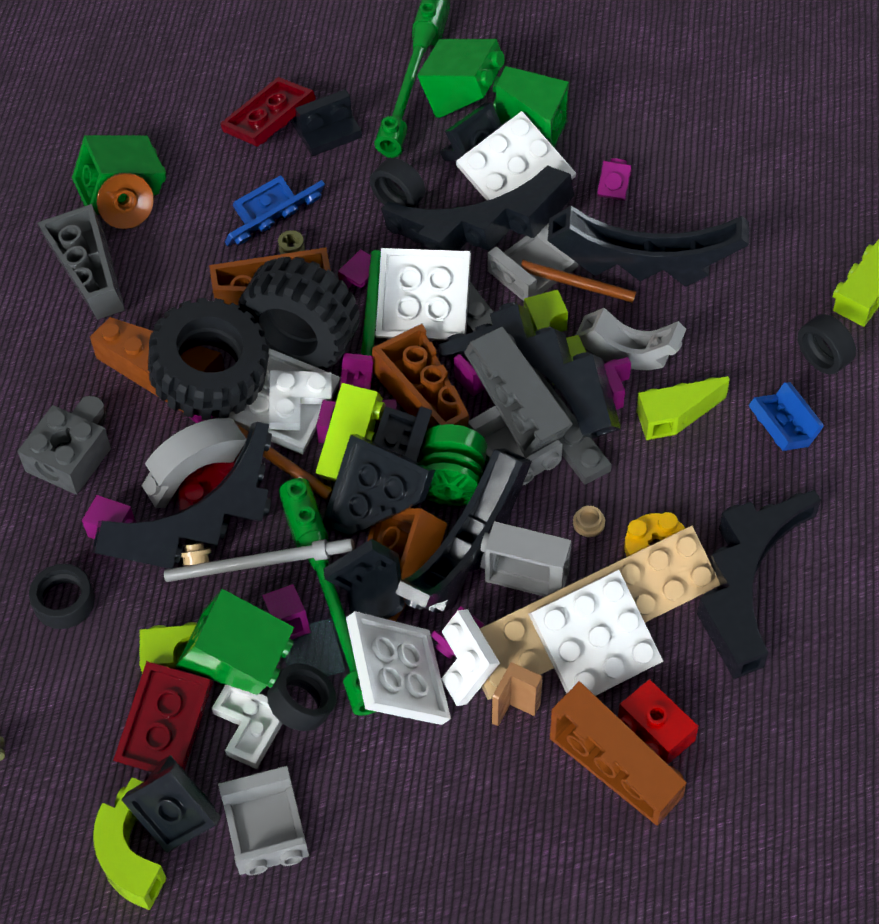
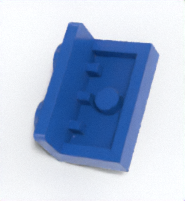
(787, 418)

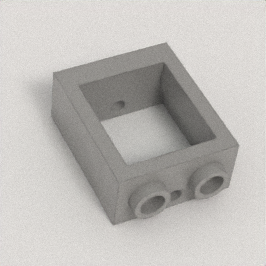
(525, 559)

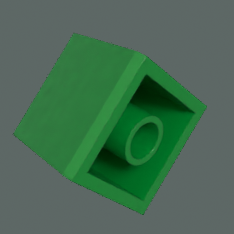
(459, 73)
(537, 96)
(114, 154)
(237, 644)

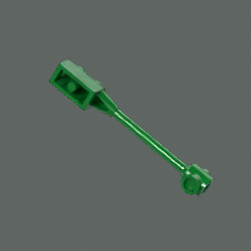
(426, 31)
(305, 527)

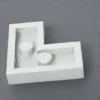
(290, 390)
(474, 658)
(255, 722)

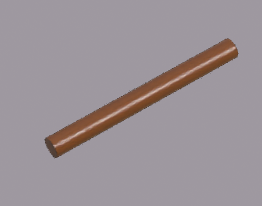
(578, 281)
(294, 470)

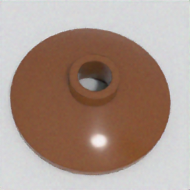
(133, 209)

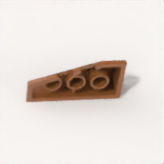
(413, 536)

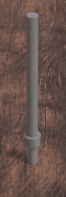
(318, 550)

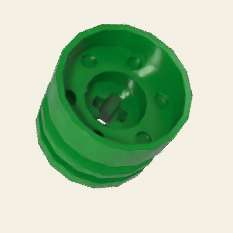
(458, 462)

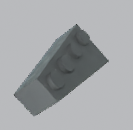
(84, 254)
(517, 391)

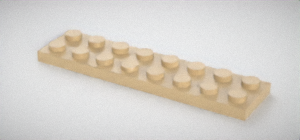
(656, 577)

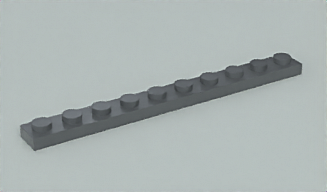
(577, 450)

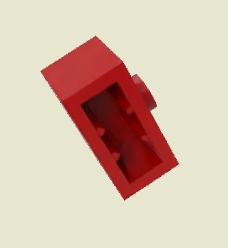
(658, 721)

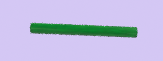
(371, 304)

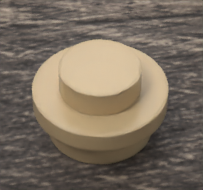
(589, 521)
(195, 554)

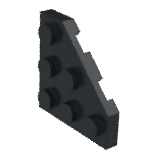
(374, 486)

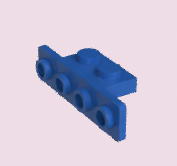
(267, 204)

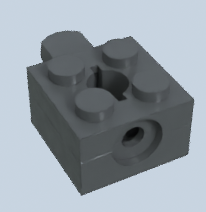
(79, 440)

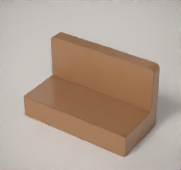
(519, 689)

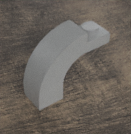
(613, 340)
(188, 450)

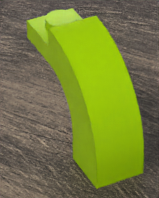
(128, 873)

